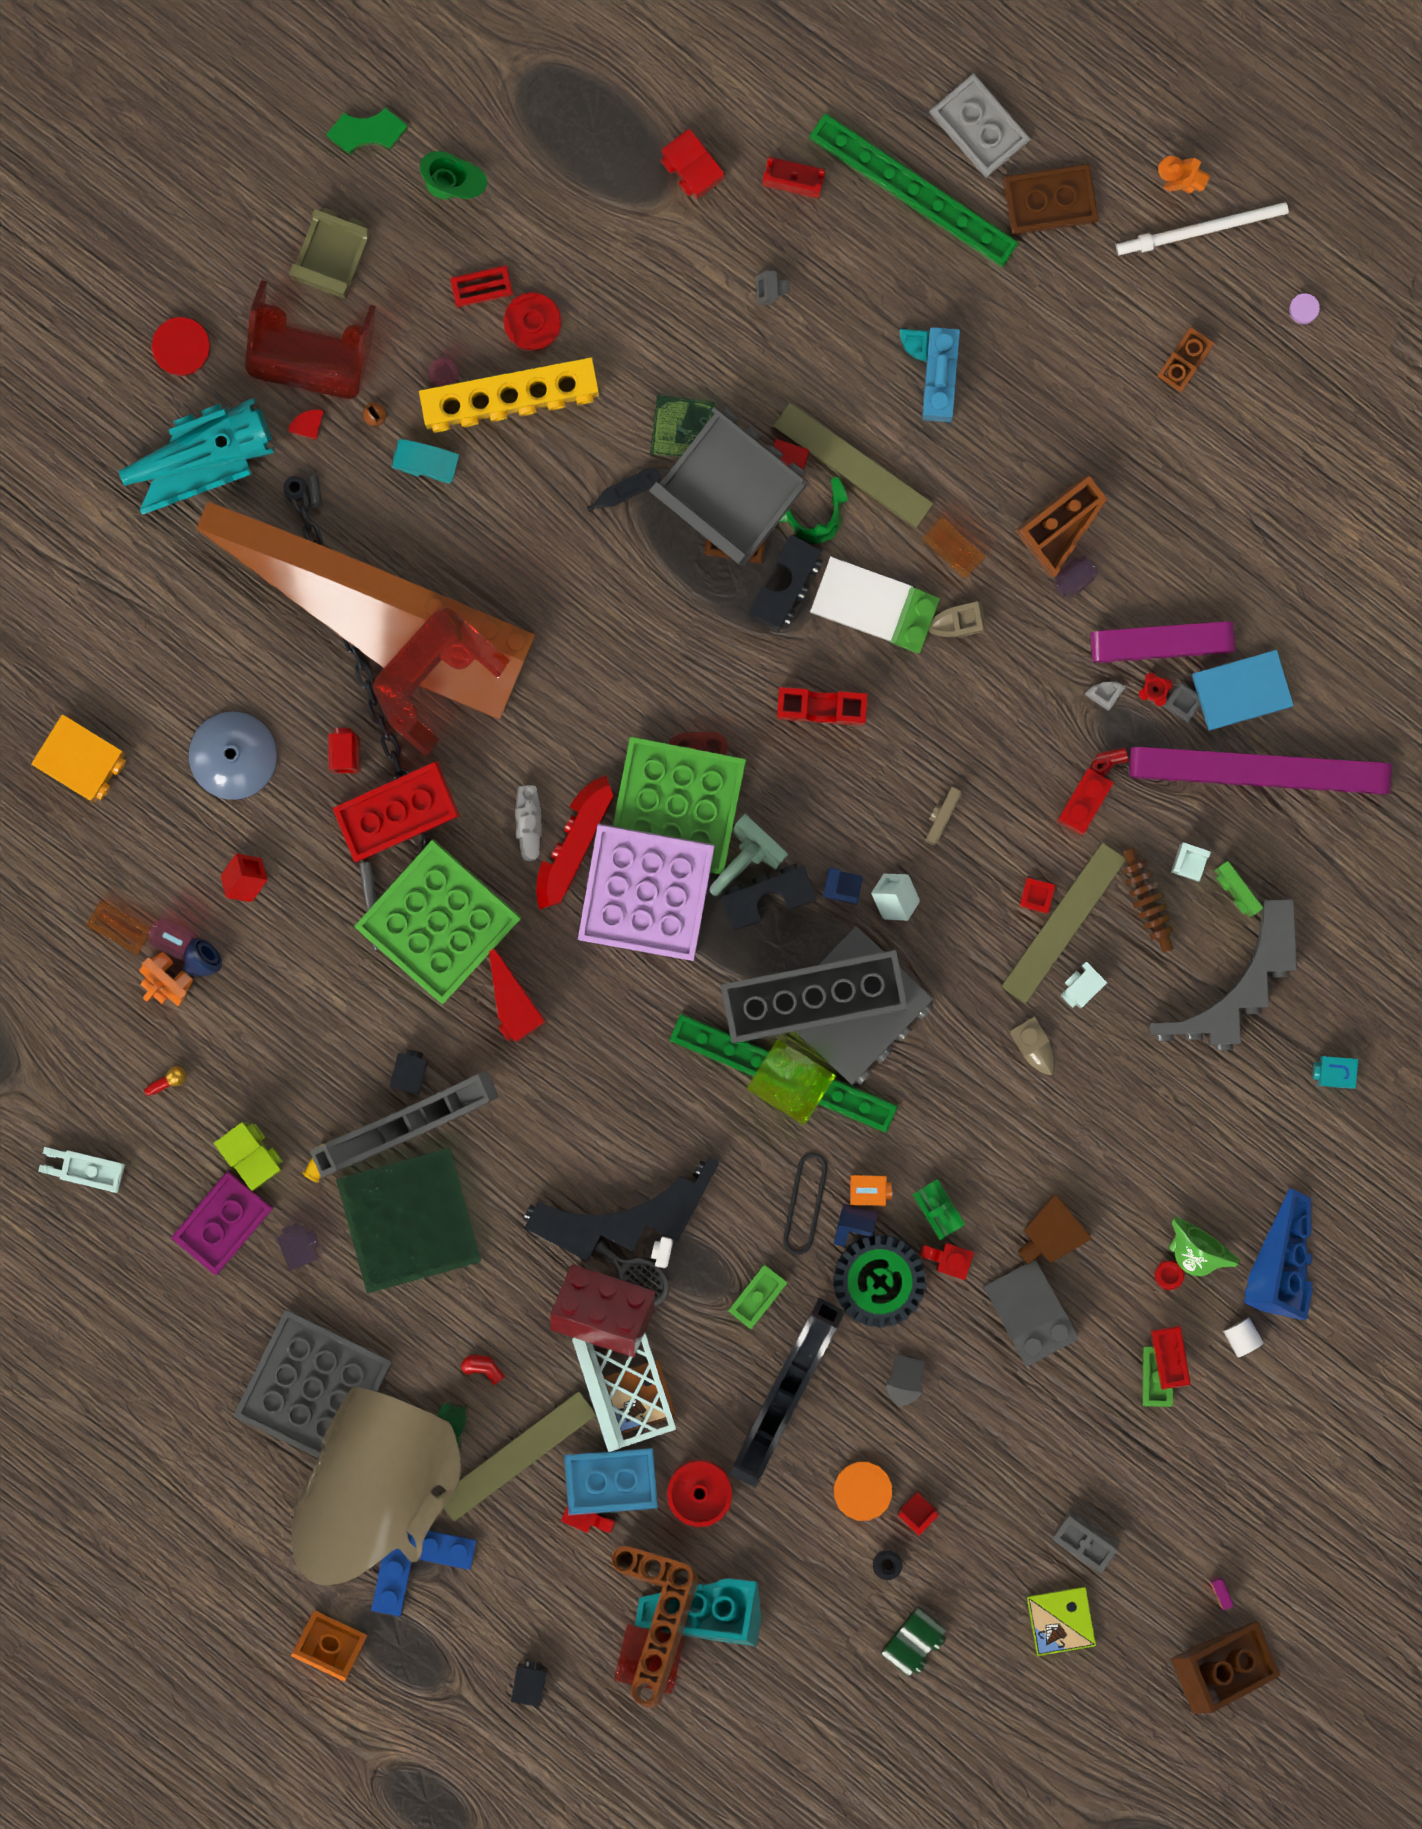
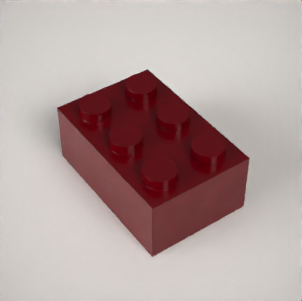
(602, 1310)

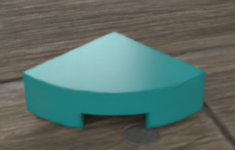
(915, 343)

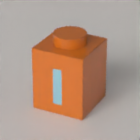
(869, 1190)

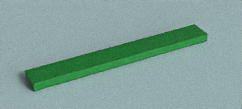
(913, 190)
(749, 1057)

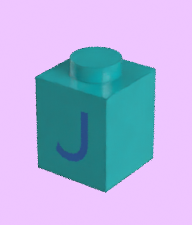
(1335, 1072)

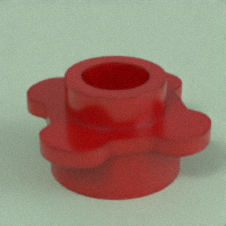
(1157, 697)

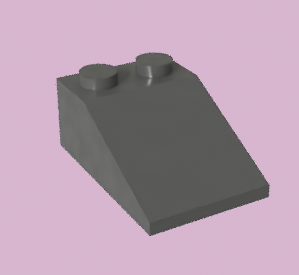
(1030, 1313)

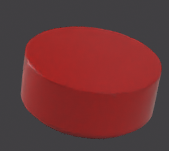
(1169, 1275)

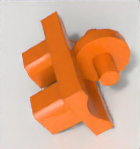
(1182, 174)
(160, 984)

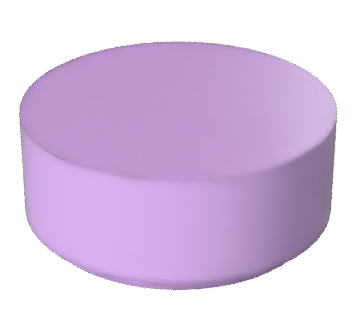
(1304, 308)

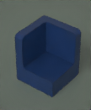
(842, 886)
(854, 1220)

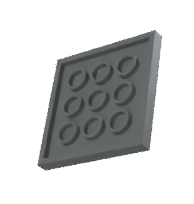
(305, 1381)

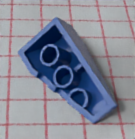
(1280, 1271)

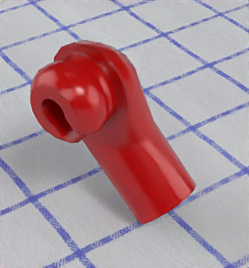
(482, 1364)

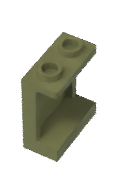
(331, 253)

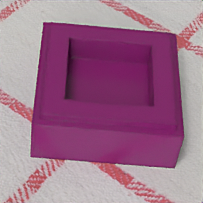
(1221, 1593)

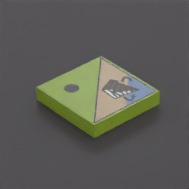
(1061, 1621)

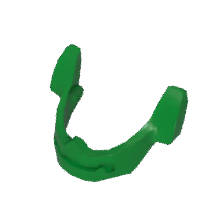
(821, 532)

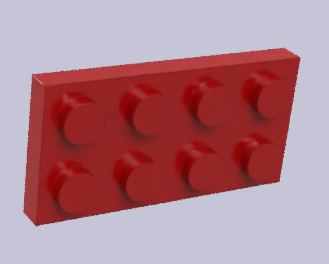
(396, 812)

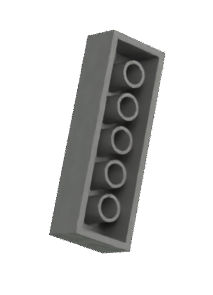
(814, 996)

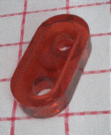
(700, 740)

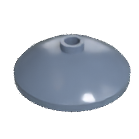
(250, 767)

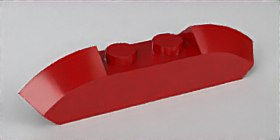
(556, 878)

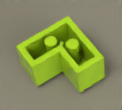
(249, 1155)

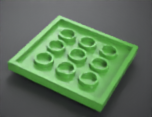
(680, 794)
(437, 921)

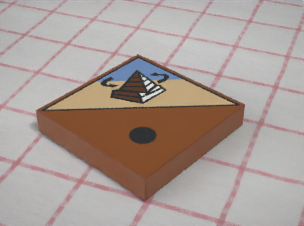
(647, 1391)

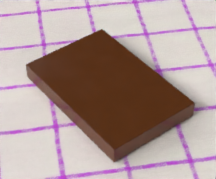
(1050, 199)

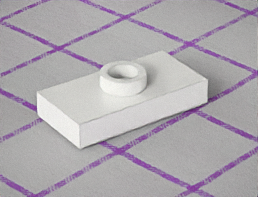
(662, 1251)

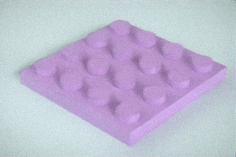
(646, 892)

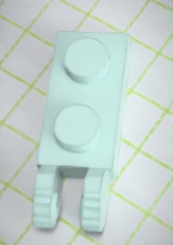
(85, 1170)

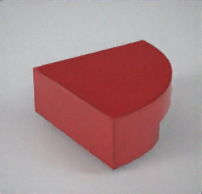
(307, 424)

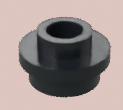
(887, 1574)

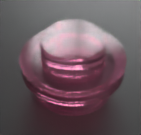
(443, 372)

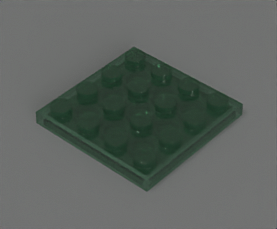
(408, 1220)

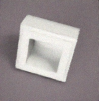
(1243, 1337)

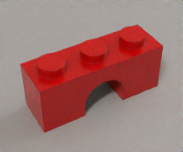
(820, 707)

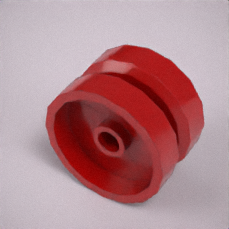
(704, 1475)

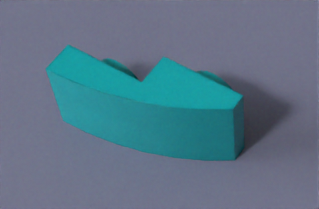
(424, 460)

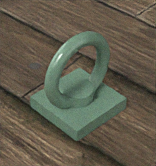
(755, 847)

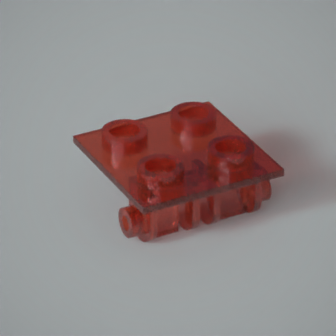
(631, 1653)

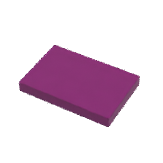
(222, 1223)

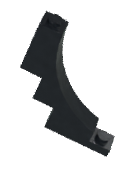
(664, 1213)

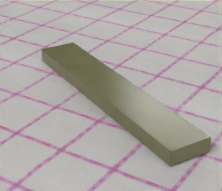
(853, 465)
(1063, 923)
(519, 1454)

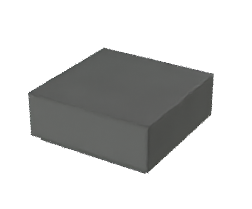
(1183, 702)

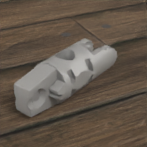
(528, 822)

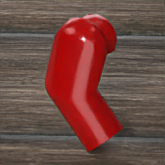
(1105, 760)

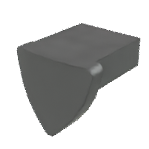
(905, 1380)

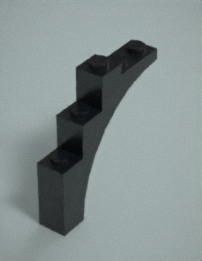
(786, 1392)

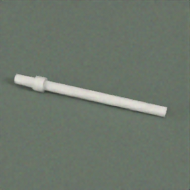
(1147, 242)

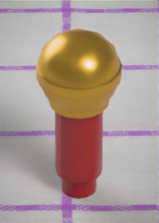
(174, 1077)

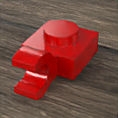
(952, 1260)
(585, 1521)

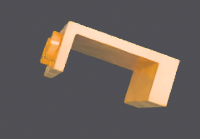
(79, 759)

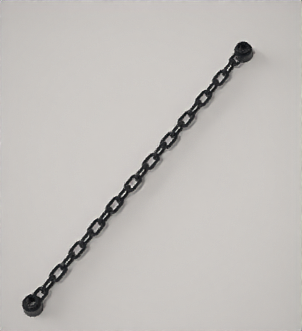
(302, 494)

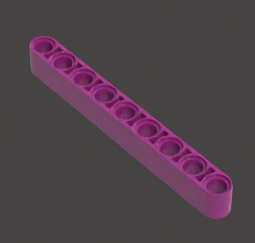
(1260, 770)

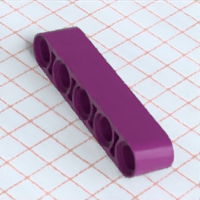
(1162, 642)

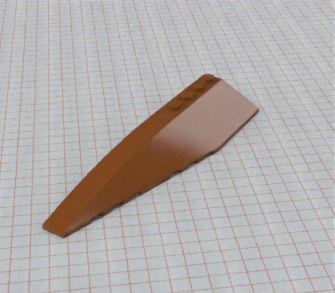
(368, 605)

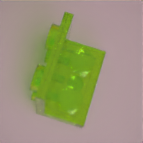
(791, 1082)

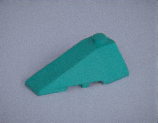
(719, 1612)

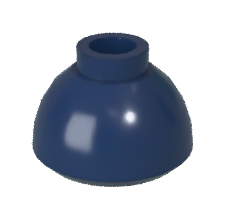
(201, 958)

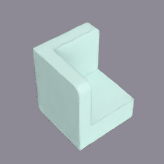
(1190, 861)
(895, 897)

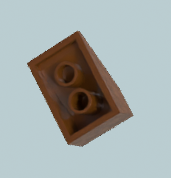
(1225, 1668)

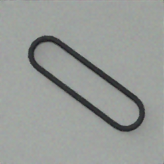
(793, 1199)

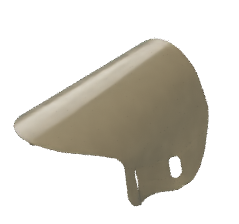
(372, 1487)

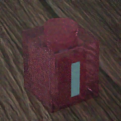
(170, 938)

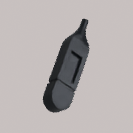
(627, 489)

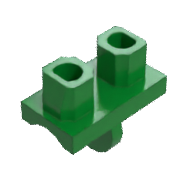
(938, 1209)

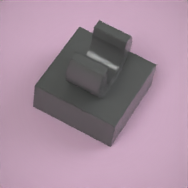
(769, 288)

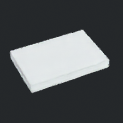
(860, 599)

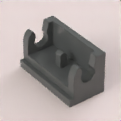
(1086, 1540)

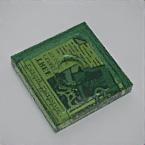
(678, 424)

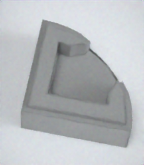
(1105, 693)

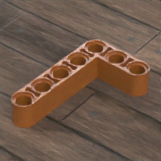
(661, 1619)

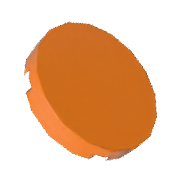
(862, 1491)

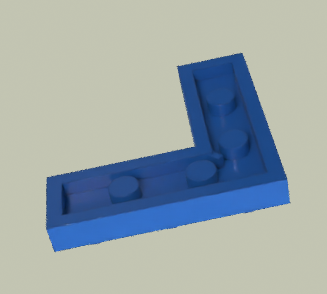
(396, 1567)

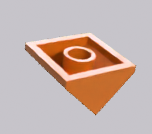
(329, 1645)

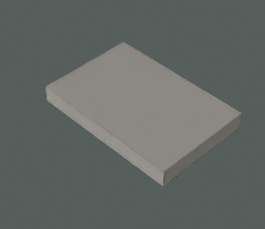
(979, 125)

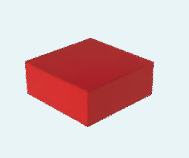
(1037, 895)

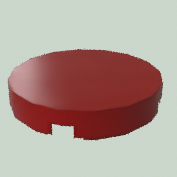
(532, 321)
(180, 346)

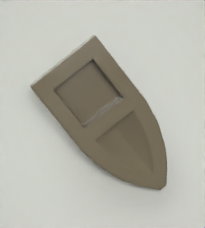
(959, 621)
(1034, 1045)

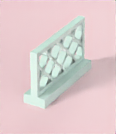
(602, 1400)

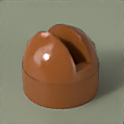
(380, 410)

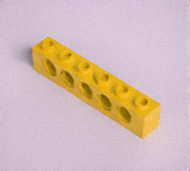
(435, 399)

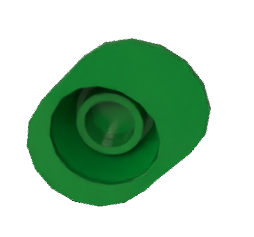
(451, 177)

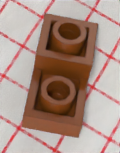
(1185, 359)

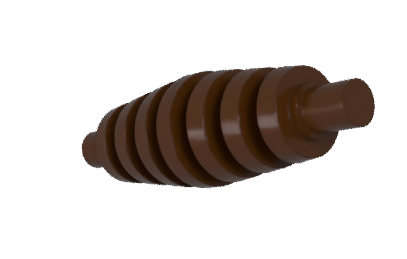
(1160, 933)

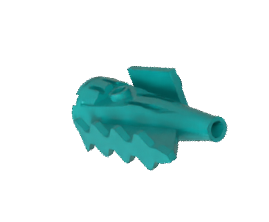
(197, 459)

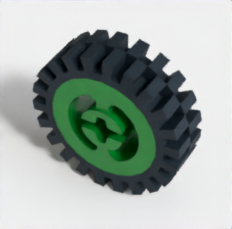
(858, 1302)

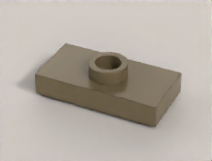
(941, 816)

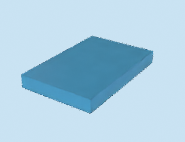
(1242, 690)
(610, 1481)

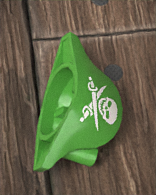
(1198, 1251)

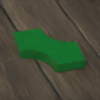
(353, 132)

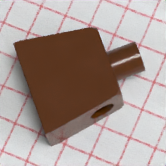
(1052, 1232)

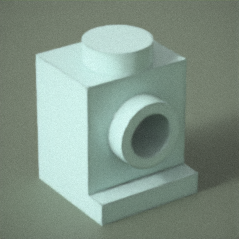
(1082, 986)

